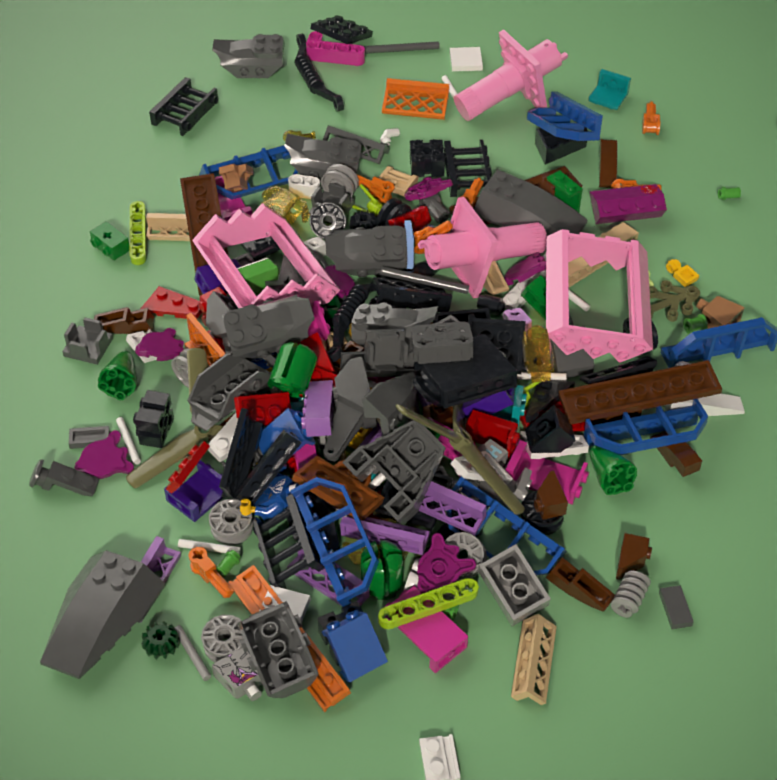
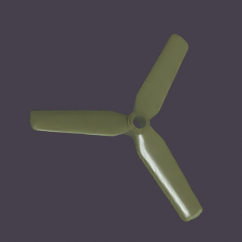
(463, 443)
(182, 444)

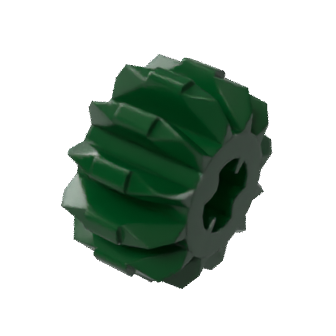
(160, 640)

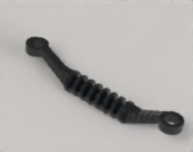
(311, 76)
(344, 315)

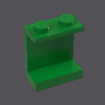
(566, 189)

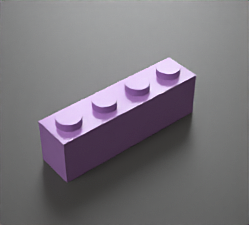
(318, 409)

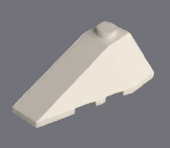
(714, 405)

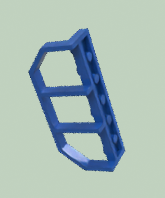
(560, 124)
(253, 160)
(721, 340)
(605, 434)
(518, 524)
(321, 539)

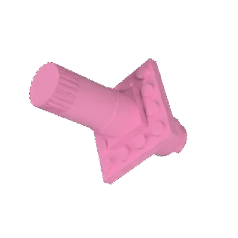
(520, 72)
(476, 246)

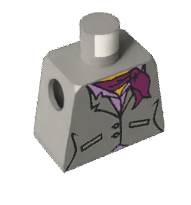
(237, 675)

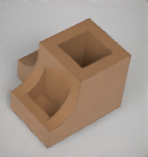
(236, 176)

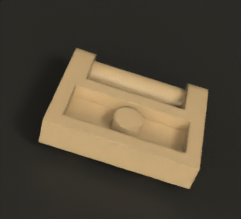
(400, 180)

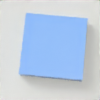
(410, 244)

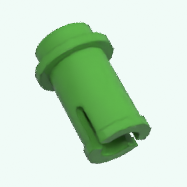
(724, 193)
(228, 563)

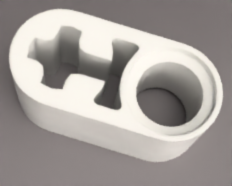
(303, 185)

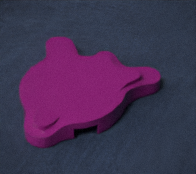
(427, 188)
(525, 268)
(341, 279)
(160, 345)
(104, 458)
(441, 566)

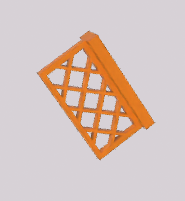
(416, 89)
(201, 339)

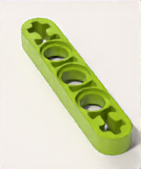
(137, 238)
(421, 611)

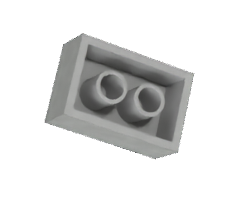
(514, 585)

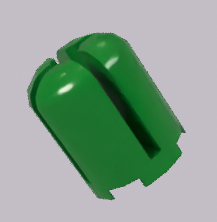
(293, 369)
(389, 566)

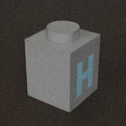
(496, 451)

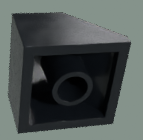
(550, 432)

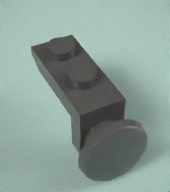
(63, 477)

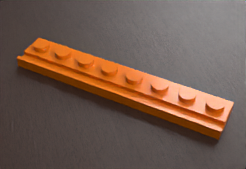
(328, 687)

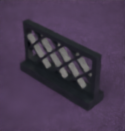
(411, 295)
(241, 454)

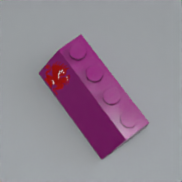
(627, 204)

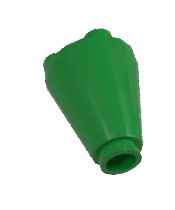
(118, 376)
(612, 471)

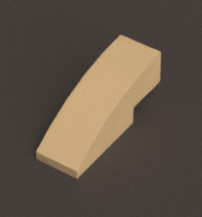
(495, 281)

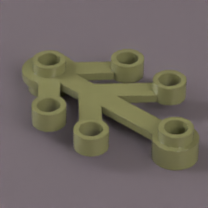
(688, 293)

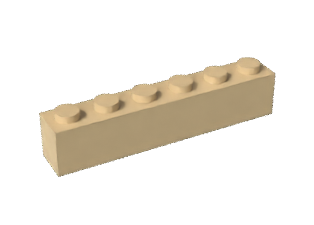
(579, 268)

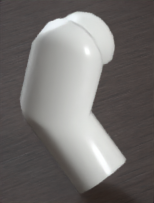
(387, 134)

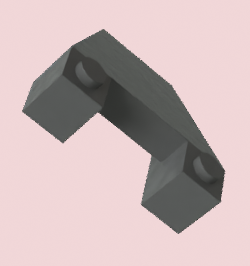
(407, 460)

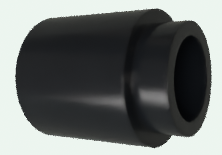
(494, 304)

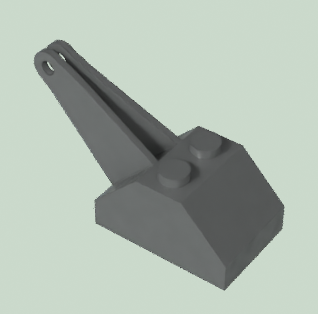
(216, 306)
(574, 364)
(349, 416)

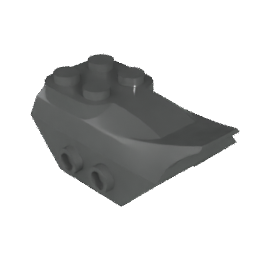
(251, 57)
(315, 156)
(366, 250)
(383, 317)
(266, 327)
(218, 386)
(278, 650)

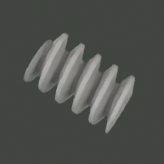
(630, 593)

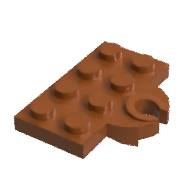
(363, 498)

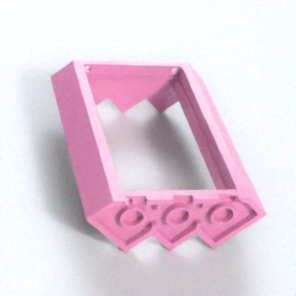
(246, 228)
(565, 247)

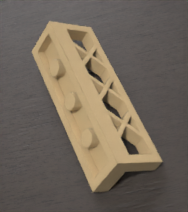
(166, 223)
(530, 655)

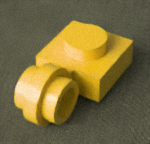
(684, 275)

